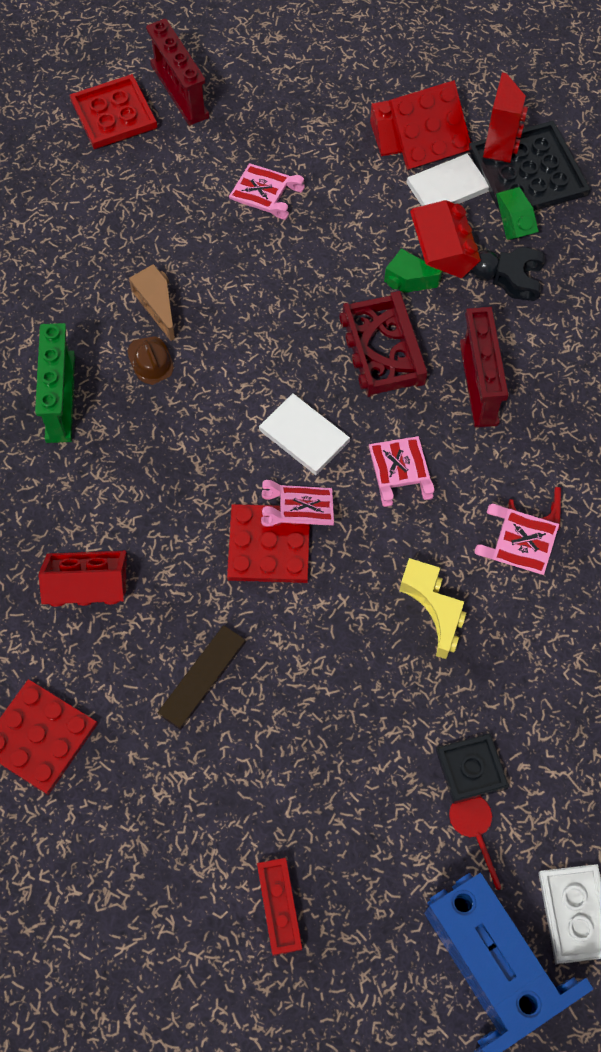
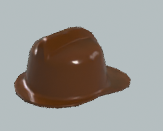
(150, 360)

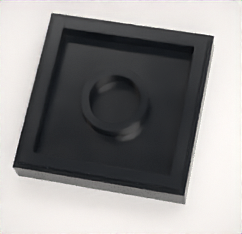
(472, 768)

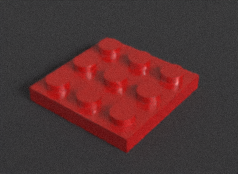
(113, 111)
(430, 124)
(266, 552)
(41, 736)

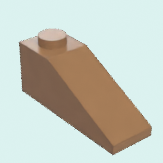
(152, 292)

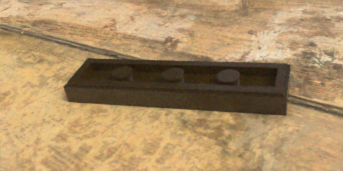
(201, 677)

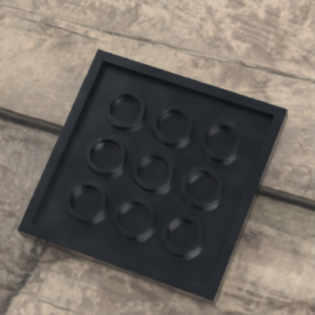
(540, 168)

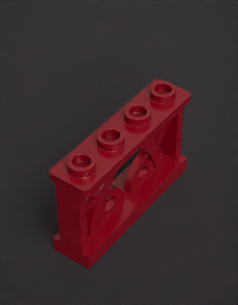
(177, 72)
(396, 316)
(483, 367)

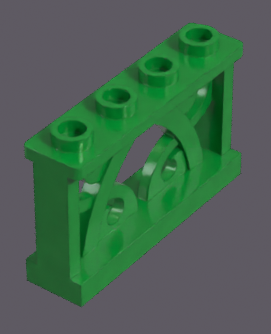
(55, 383)

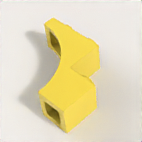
(423, 584)

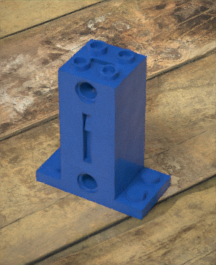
(498, 963)

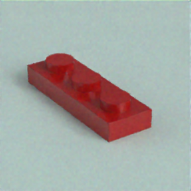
(279, 907)

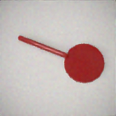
(472, 820)

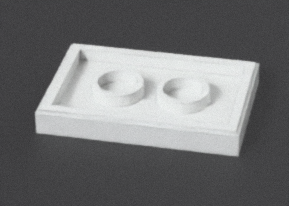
(450, 181)
(304, 434)
(573, 912)

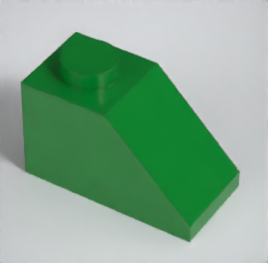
(516, 213)
(411, 273)

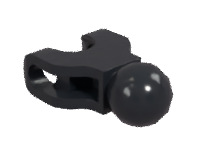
(509, 271)

